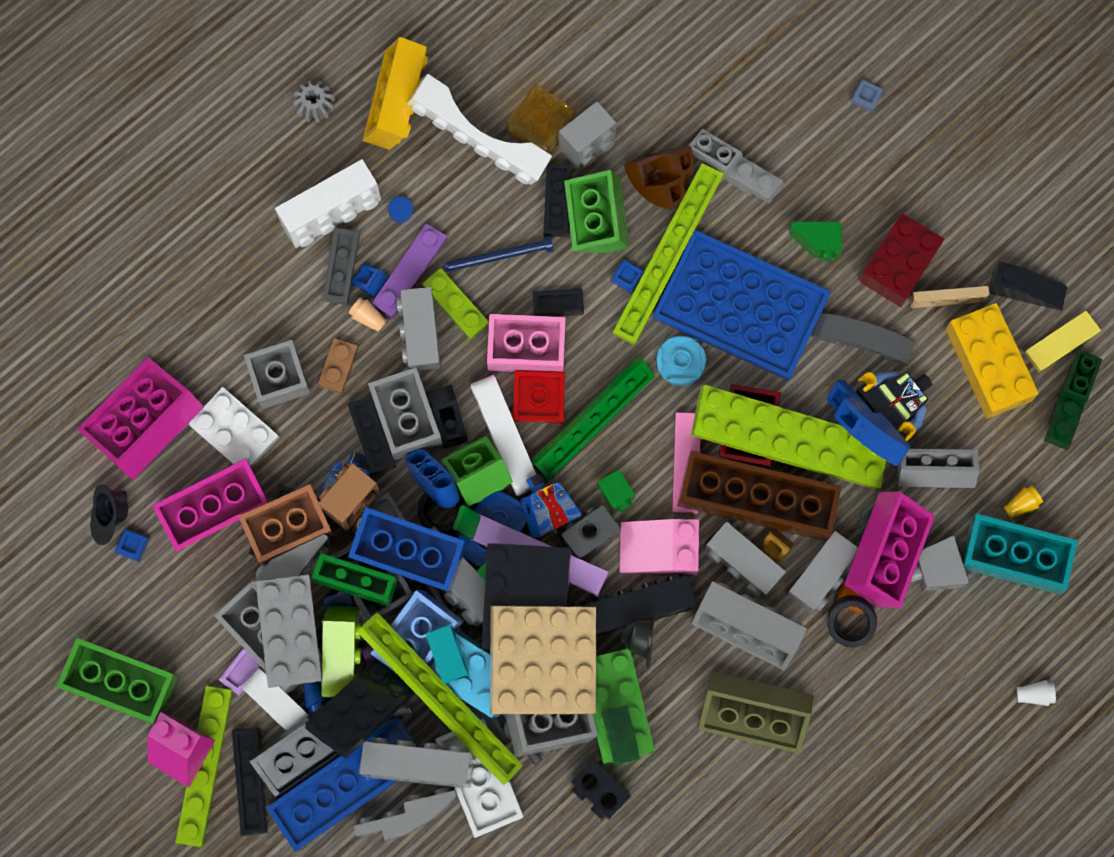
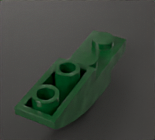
(1072, 399)

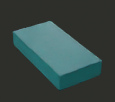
(447, 654)

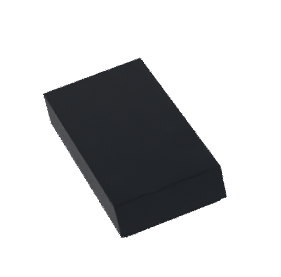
(558, 303)

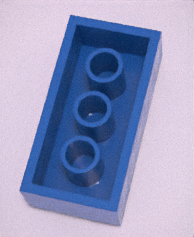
(408, 549)

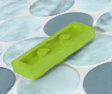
(456, 304)

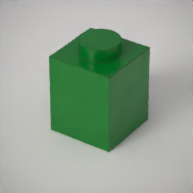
(616, 491)

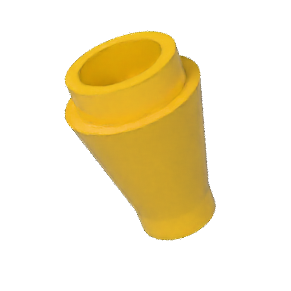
(1024, 502)

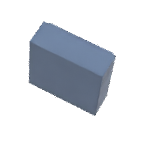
(867, 95)

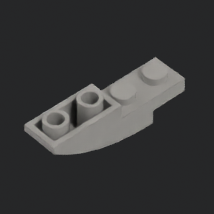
(736, 169)
(419, 812)

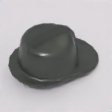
(639, 637)

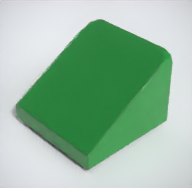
(466, 522)

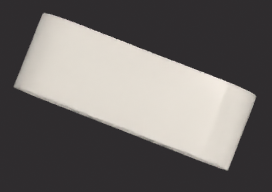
(274, 700)

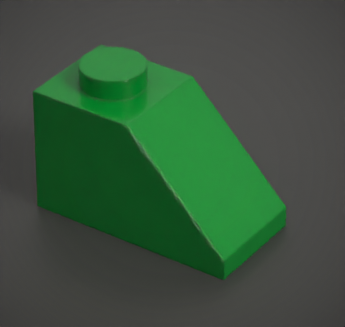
(818, 238)

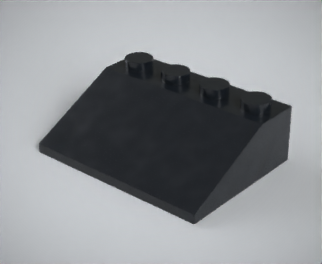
(524, 578)

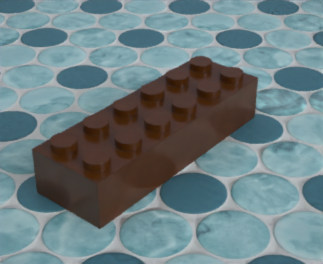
(759, 496)

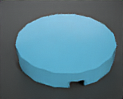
(681, 360)

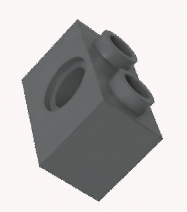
(601, 521)

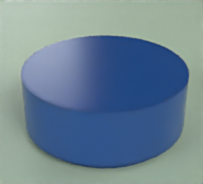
(400, 209)

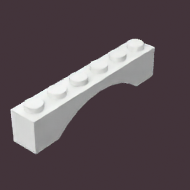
(435, 102)

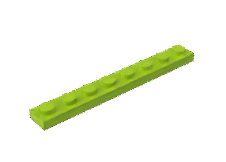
(668, 254)
(440, 698)

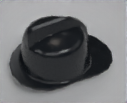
(108, 510)

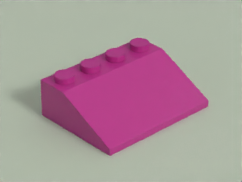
(140, 418)

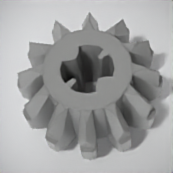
(307, 94)

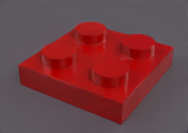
(539, 397)

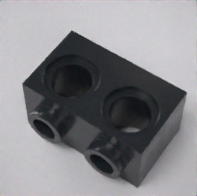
(605, 785)

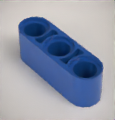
(433, 478)

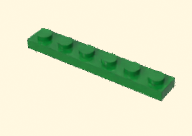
(592, 418)

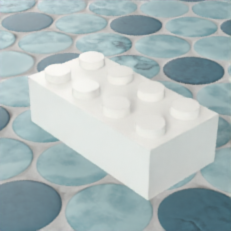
(329, 204)

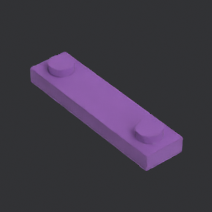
(409, 269)

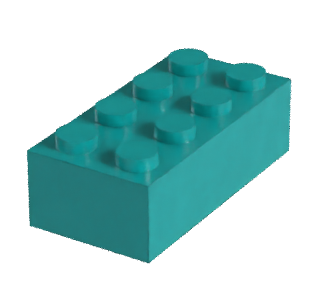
(1019, 554)

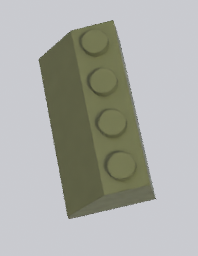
(756, 712)

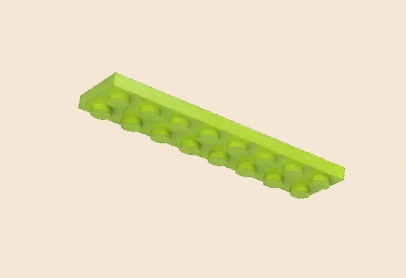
(785, 437)

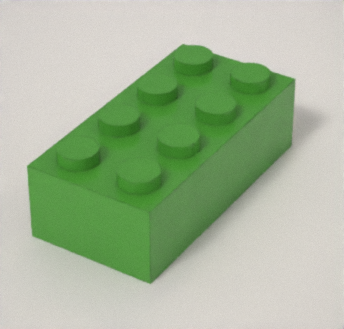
(117, 681)
(617, 687)

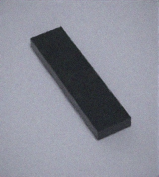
(249, 783)

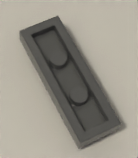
(341, 266)

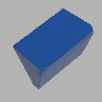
(370, 280)

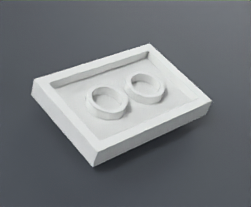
(233, 429)

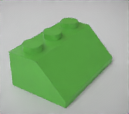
(597, 213)

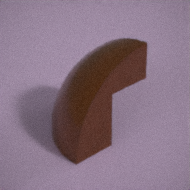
(662, 175)

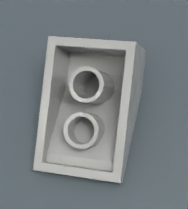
(295, 562)

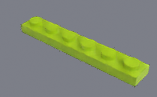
(199, 795)

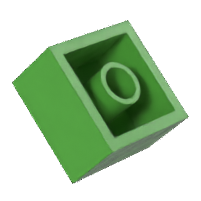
(477, 471)

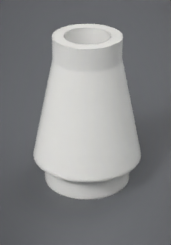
(1037, 693)

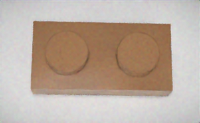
(338, 366)

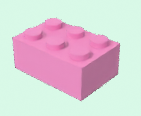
(526, 343)

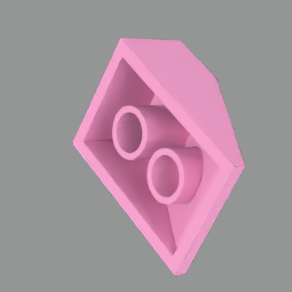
(659, 547)

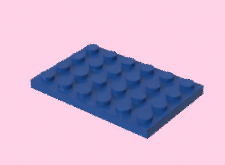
(741, 305)

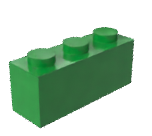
(354, 579)

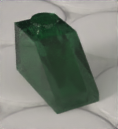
(620, 735)

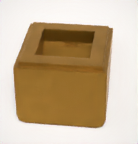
(776, 546)

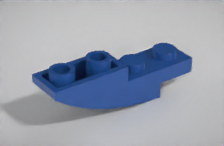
(867, 427)

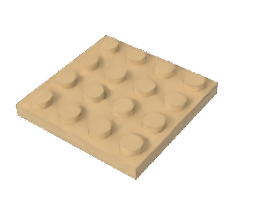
(543, 660)

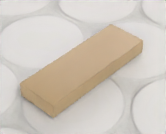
(949, 297)

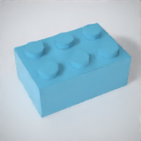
(476, 686)

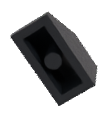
(447, 416)

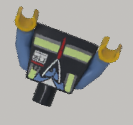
(901, 397)

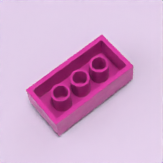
(210, 504)
(889, 550)

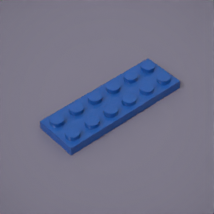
(331, 793)

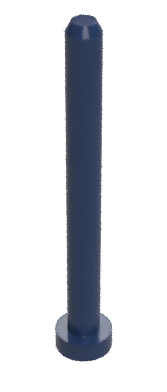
(545, 244)

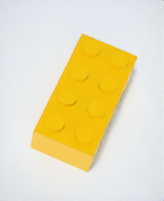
(395, 85)
(991, 361)

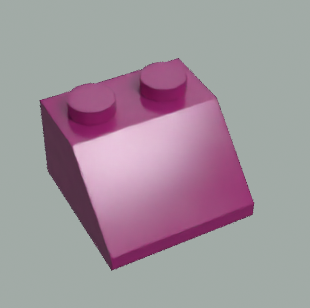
(177, 748)

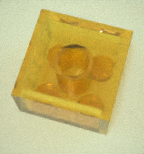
(540, 119)

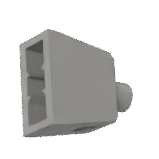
(940, 567)

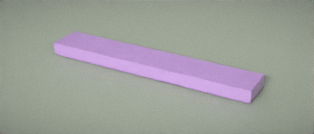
(582, 574)

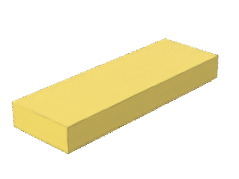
(1062, 341)

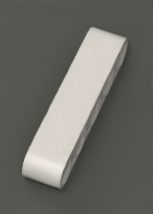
(503, 432)

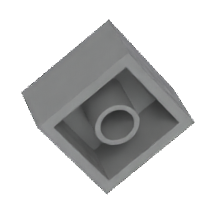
(587, 136)
(277, 374)

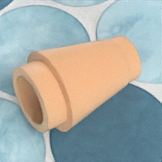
(367, 314)

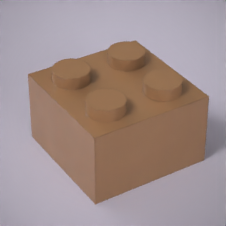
(348, 496)

